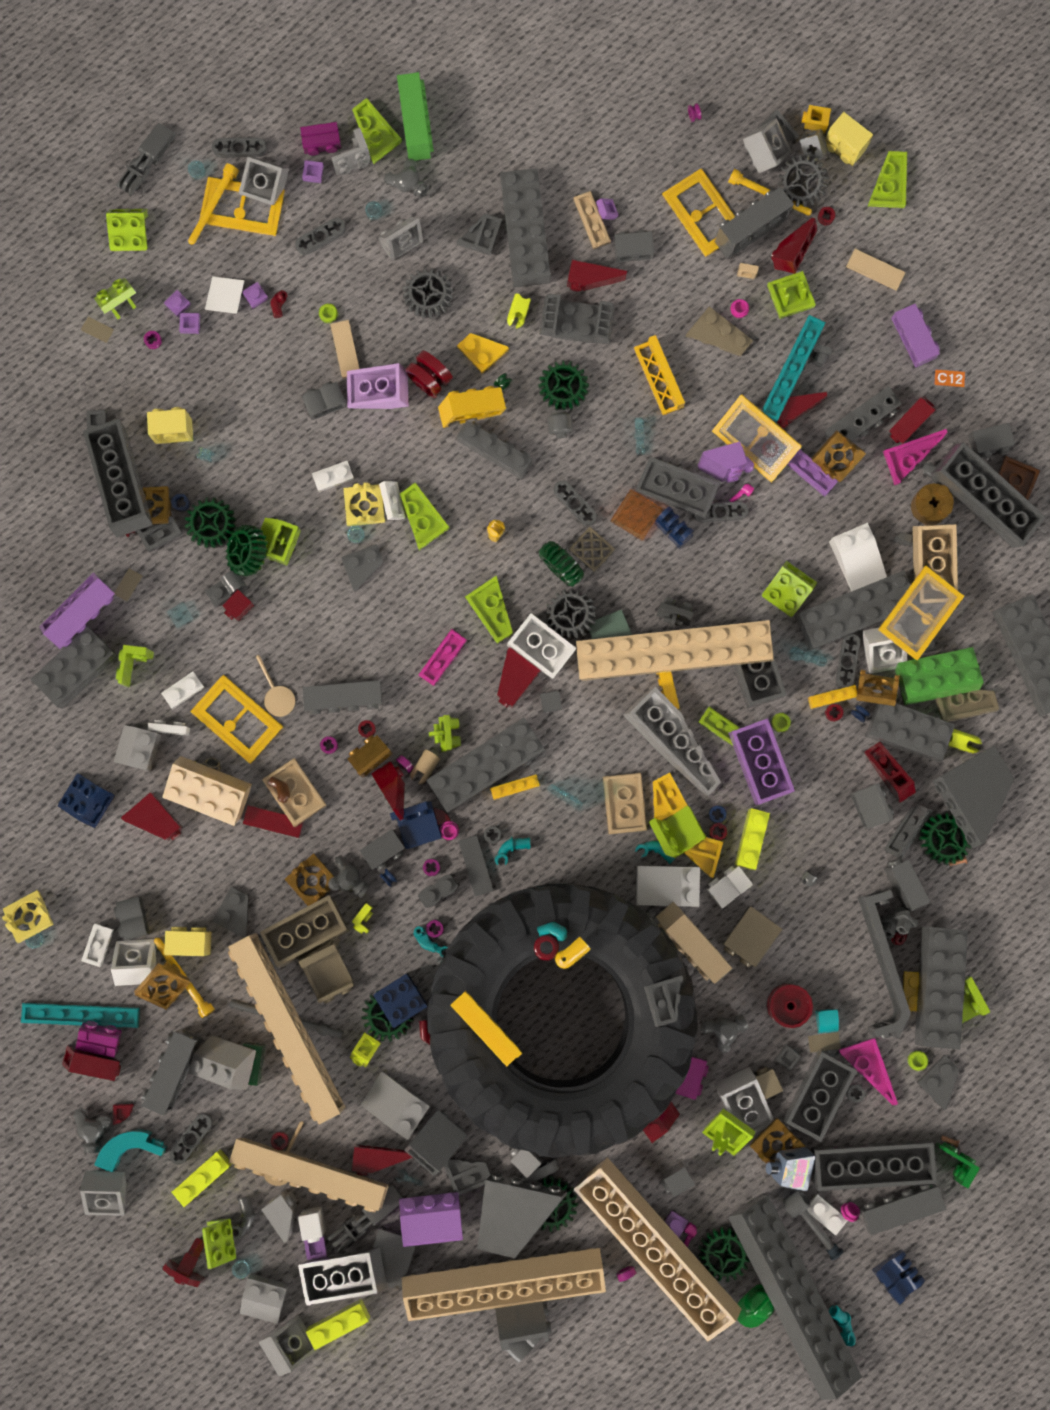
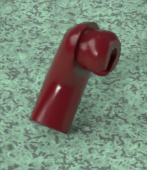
(424, 1035)

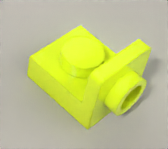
(364, 914)
(364, 1050)

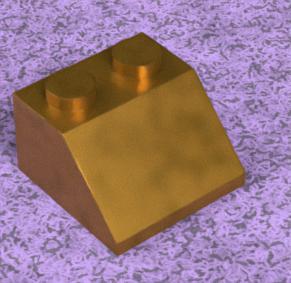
(369, 756)

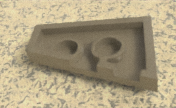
(717, 331)
(967, 705)

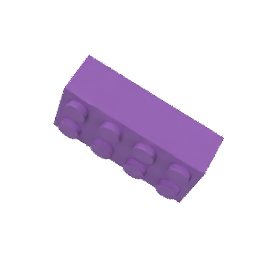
(77, 610)
(761, 762)

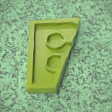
(375, 130)
(891, 183)
(423, 517)
(491, 610)

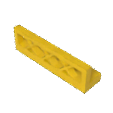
(666, 373)
(486, 1028)

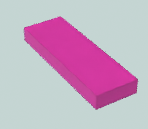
(442, 657)

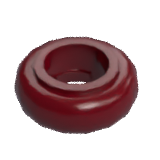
(540, 954)

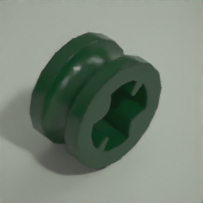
(502, 381)

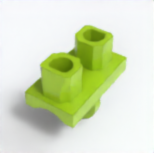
(442, 733)

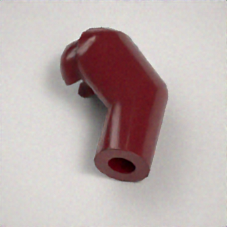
(277, 302)
(899, 939)

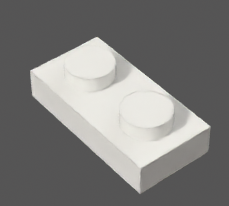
(333, 476)
(392, 500)
(182, 690)
(177, 728)
(97, 945)
(826, 1214)

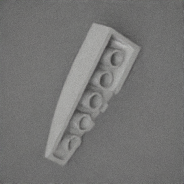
(668, 733)

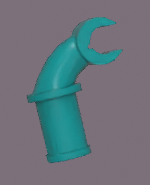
(510, 845)
(656, 847)
(843, 1320)

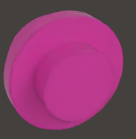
(739, 308)
(449, 830)
(850, 1211)

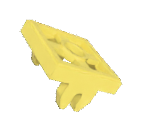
(351, 519)
(12, 925)

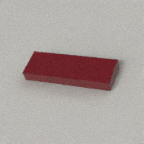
(271, 821)

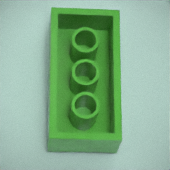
(415, 116)
(939, 676)

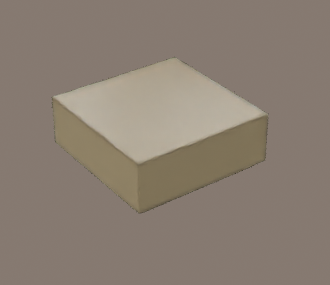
(747, 271)

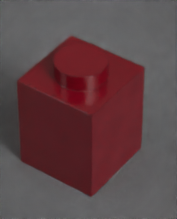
(237, 606)

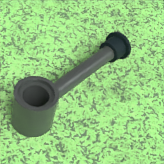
(797, 1205)

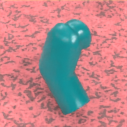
(553, 928)

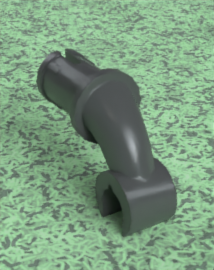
(248, 1216)

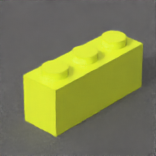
(752, 839)
(202, 1178)
(337, 1324)

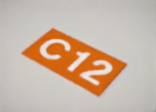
(949, 378)

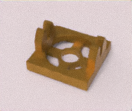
(837, 474)
(163, 492)
(866, 694)
(291, 879)
(153, 996)
(776, 1125)

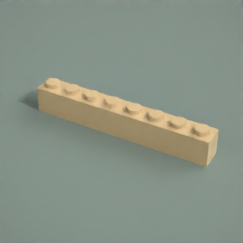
(309, 1174)

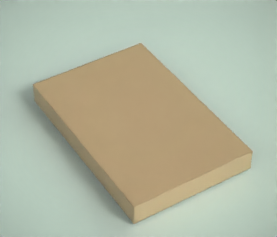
(303, 799)
(624, 803)

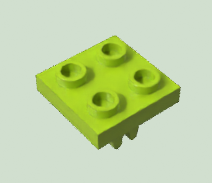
(791, 295)
(114, 296)
(728, 1133)

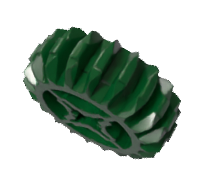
(557, 390)
(205, 527)
(246, 550)
(561, 563)
(960, 848)
(390, 1032)
(568, 1198)
(721, 1271)

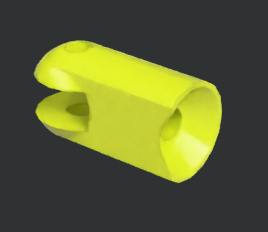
(519, 310)
(960, 739)

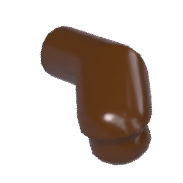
(282, 788)

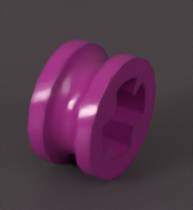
(694, 112)
(149, 335)
(323, 748)
(430, 861)
(438, 923)

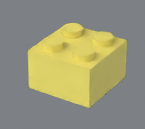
(848, 139)
(169, 425)
(187, 943)

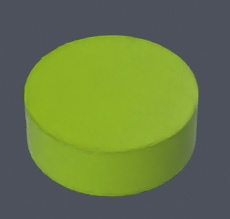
(328, 313)
(780, 722)
(917, 1060)

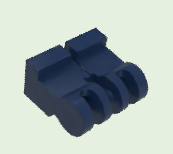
(669, 521)
(897, 1286)

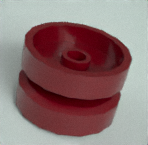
(428, 374)
(778, 1001)

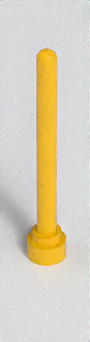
(229, 173)
(737, 178)
(204, 1007)

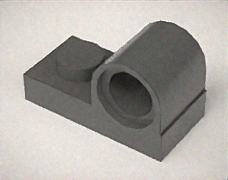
(225, 588)

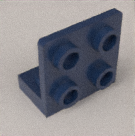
(85, 801)
(418, 825)
(400, 1000)

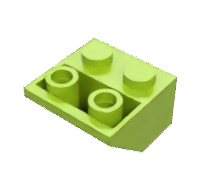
(280, 538)

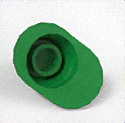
(755, 1307)

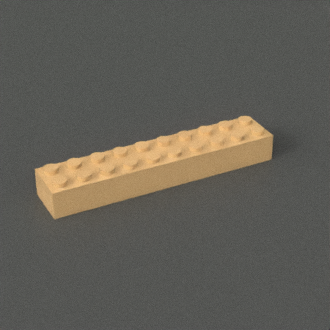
(675, 650)
(286, 1028)
(658, 1249)
(503, 1284)

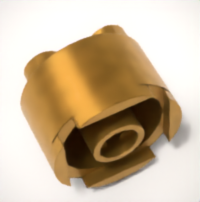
(939, 496)

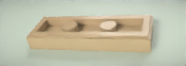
(592, 220)
(875, 269)
(344, 347)

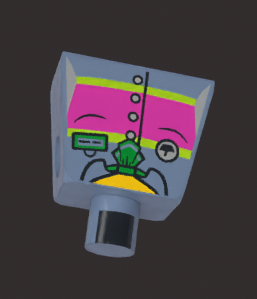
(792, 1168)

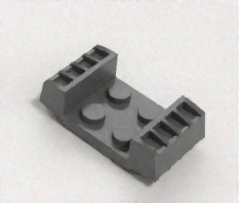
(577, 320)

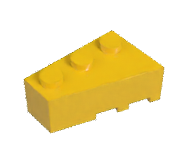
(471, 405)

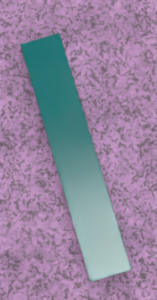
(793, 367)
(77, 1014)

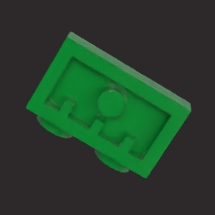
(966, 1171)

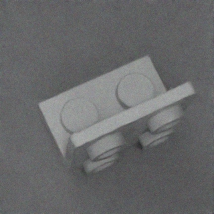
(355, 158)

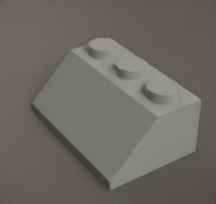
(223, 1063)

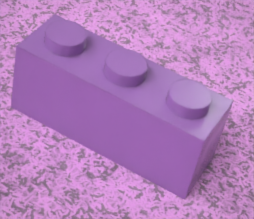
(915, 335)

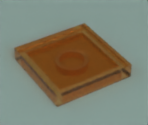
(636, 515)

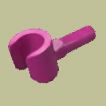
(747, 489)
(691, 1230)

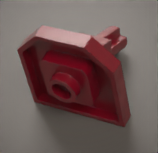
(183, 1272)

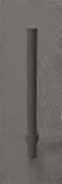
(322, 1029)

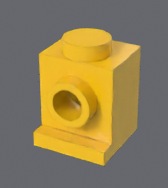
(820, 115)

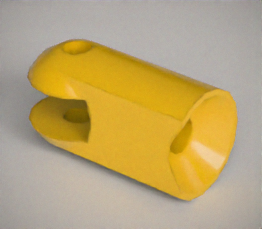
(495, 530)
(572, 953)

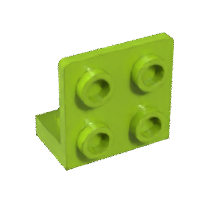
(127, 229)
(789, 589)
(127, 658)
(678, 832)
(973, 1001)
(219, 1242)

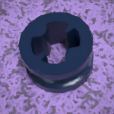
(178, 497)
(860, 713)
(712, 817)
(388, 877)

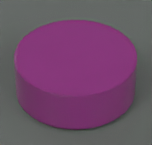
(405, 763)
(626, 1273)

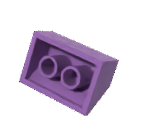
(724, 462)
(430, 1219)

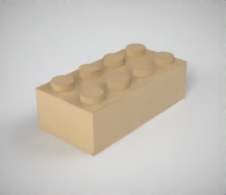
(937, 549)
(207, 790)
(693, 943)

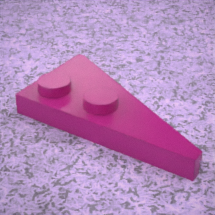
(906, 456)
(868, 1062)

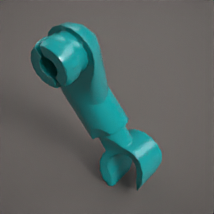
(425, 942)

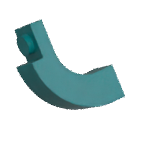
(114, 1149)

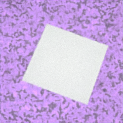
(224, 295)

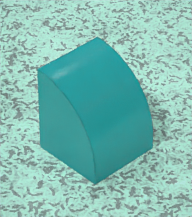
(827, 1020)

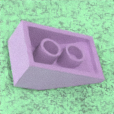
(377, 387)

